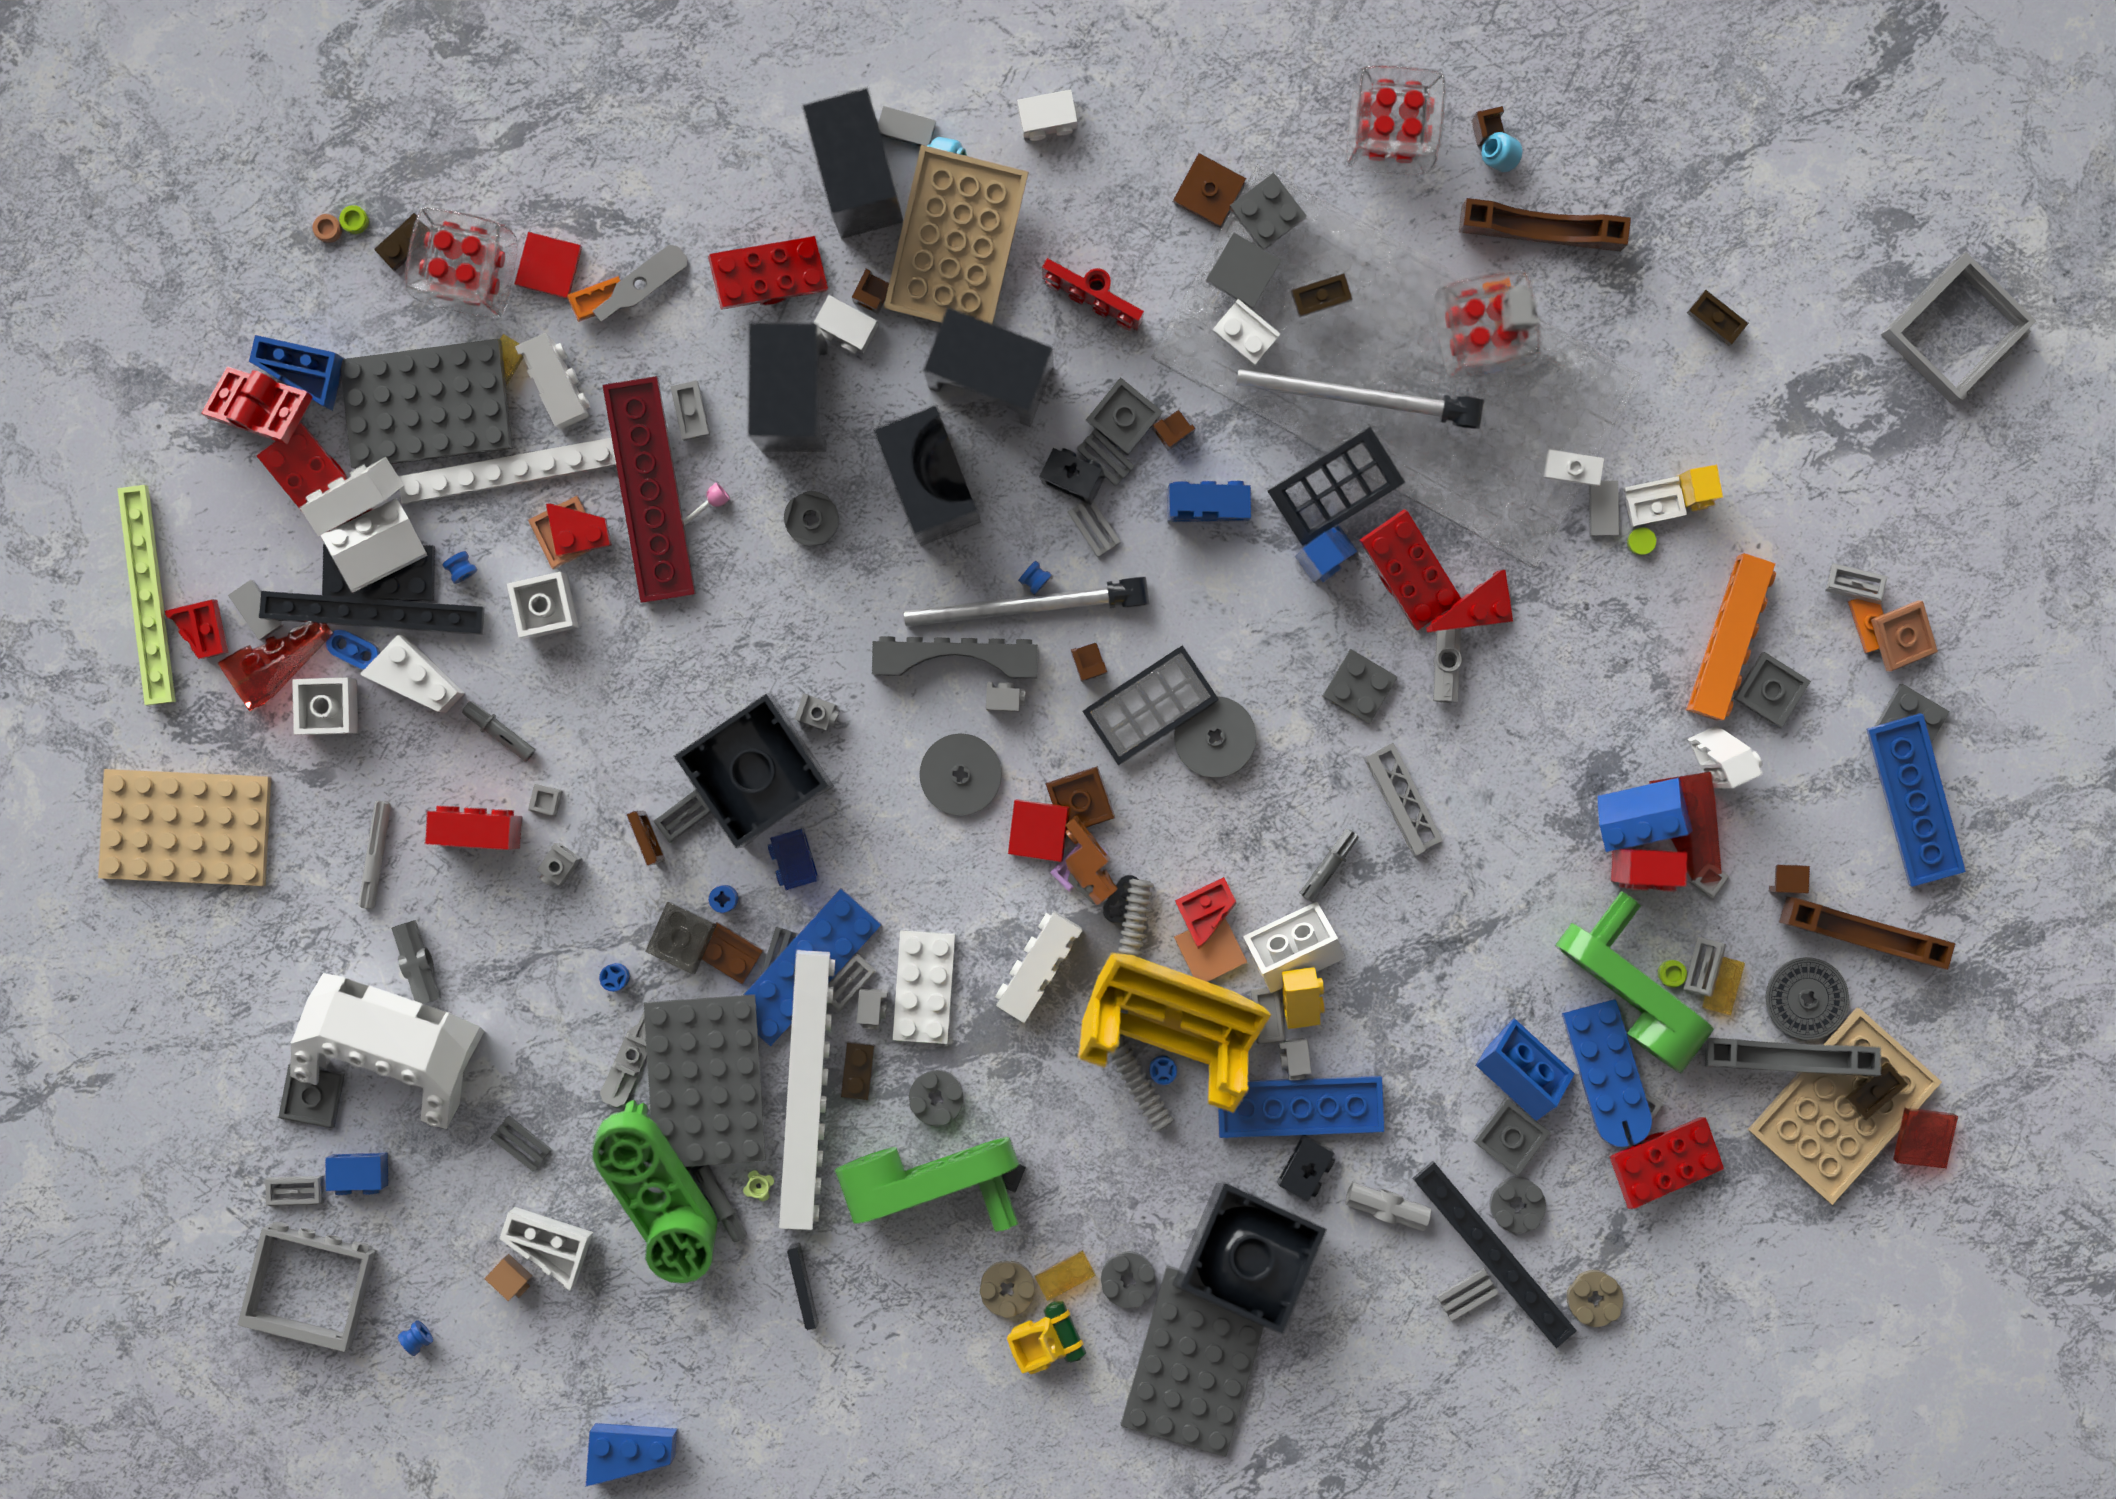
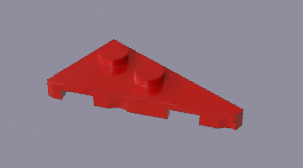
(1484, 606)

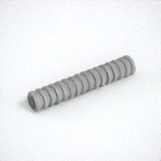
(1135, 918)
(1140, 1086)

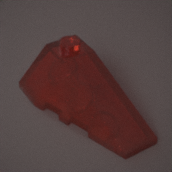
(264, 670)
(1703, 841)

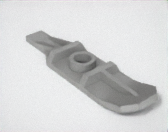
(653, 272)
(625, 1071)

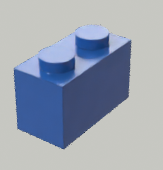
(356, 1172)

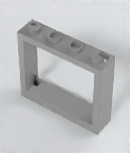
(1989, 289)
(293, 1329)

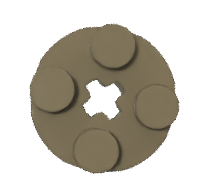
(1583, 1287)
(1007, 1304)

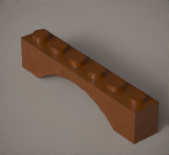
(1504, 221)
(1867, 933)

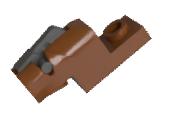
(1086, 864)

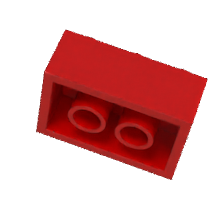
(473, 828)
(1649, 869)

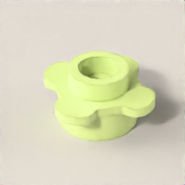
(751, 1189)

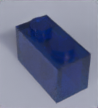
(793, 859)

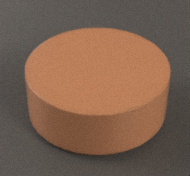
(327, 228)

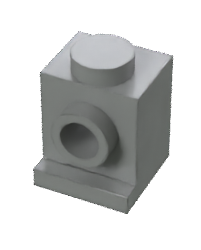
(1519, 309)
(1004, 697)
(806, 708)
(567, 860)
(871, 1007)
(1295, 1058)

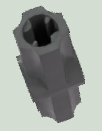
(415, 962)

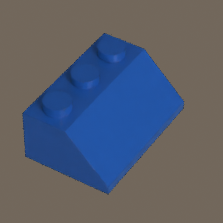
(1643, 815)
(1525, 1070)

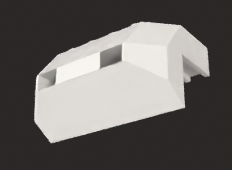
(387, 1037)

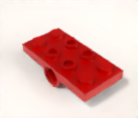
(767, 273)
(1103, 301)
(257, 404)
(302, 466)
(1410, 569)
(1666, 1162)

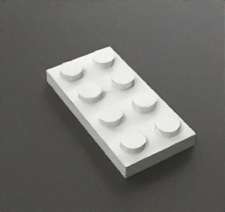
(923, 987)

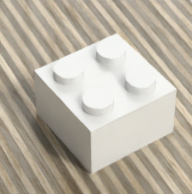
(542, 605)
(325, 706)

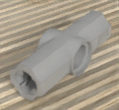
(1447, 679)
(1388, 1206)

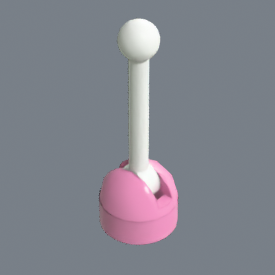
(715, 496)

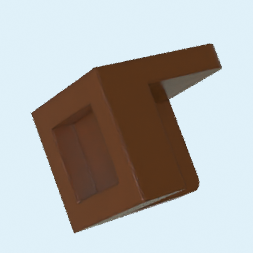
(1487, 123)
(870, 292)
(1173, 430)
(1088, 661)
(1791, 879)

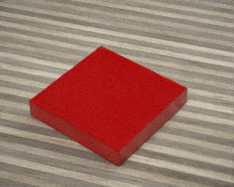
(548, 265)
(1038, 830)

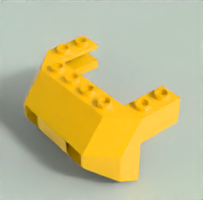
(1175, 1015)

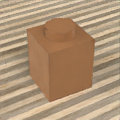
(509, 1278)

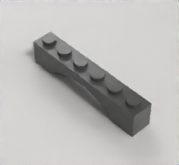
(896, 658)
(1793, 1057)

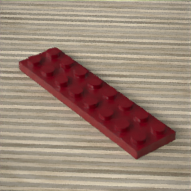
(649, 489)

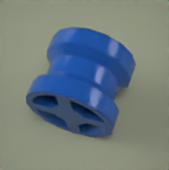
(459, 567)
(1035, 577)
(726, 895)
(609, 979)
(1166, 1074)
(415, 1338)

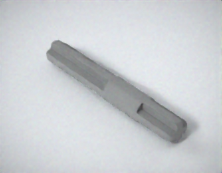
(374, 854)

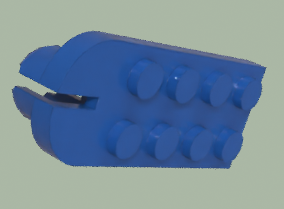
(1608, 1073)

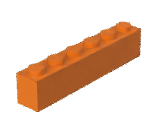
(1731, 637)

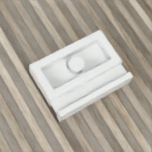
(1246, 332)
(1654, 501)

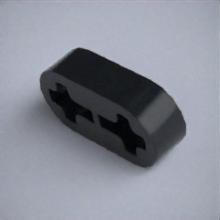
(1112, 899)

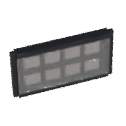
(1336, 486)
(1150, 705)

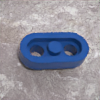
(354, 649)

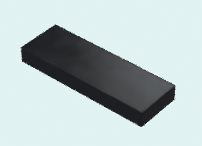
(802, 1286)

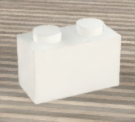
(1047, 115)
(846, 325)

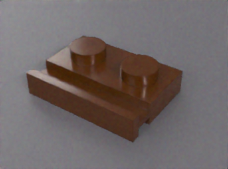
(731, 953)

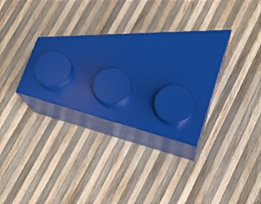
(300, 367)
(1208, 502)
(1325, 554)
(627, 1450)

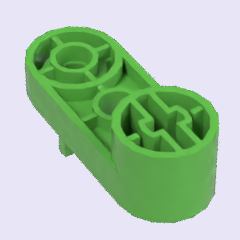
(1666, 1024)
(880, 1185)
(675, 1222)

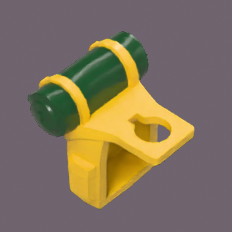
(1045, 1341)

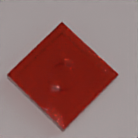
(1925, 1138)

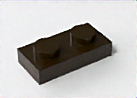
(396, 246)
(1321, 295)
(1717, 317)
(857, 1070)
(1876, 1091)

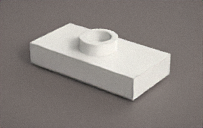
(1573, 468)

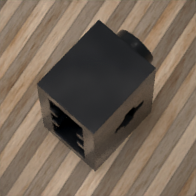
(1081, 487)
(1293, 1176)

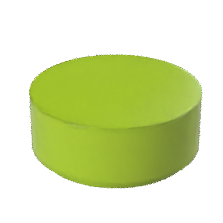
(354, 219)
(1641, 541)
(1672, 973)

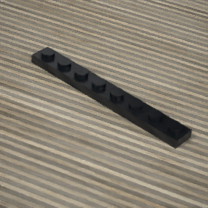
(371, 612)
(1494, 1254)

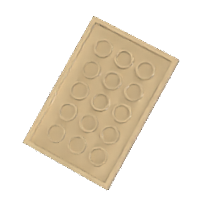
(955, 236)
(184, 827)
(1818, 1128)

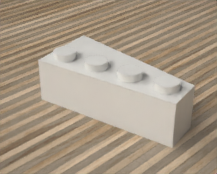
(1038, 966)

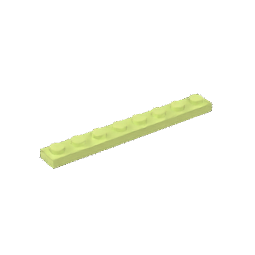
(146, 595)

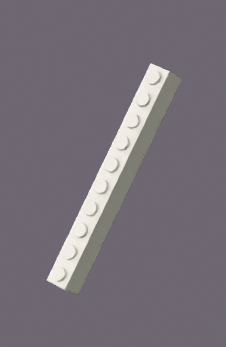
(804, 1090)

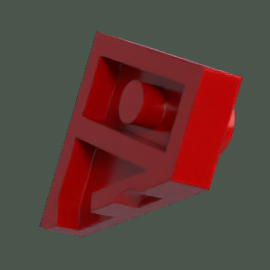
(576, 530)
(201, 627)
(1206, 909)

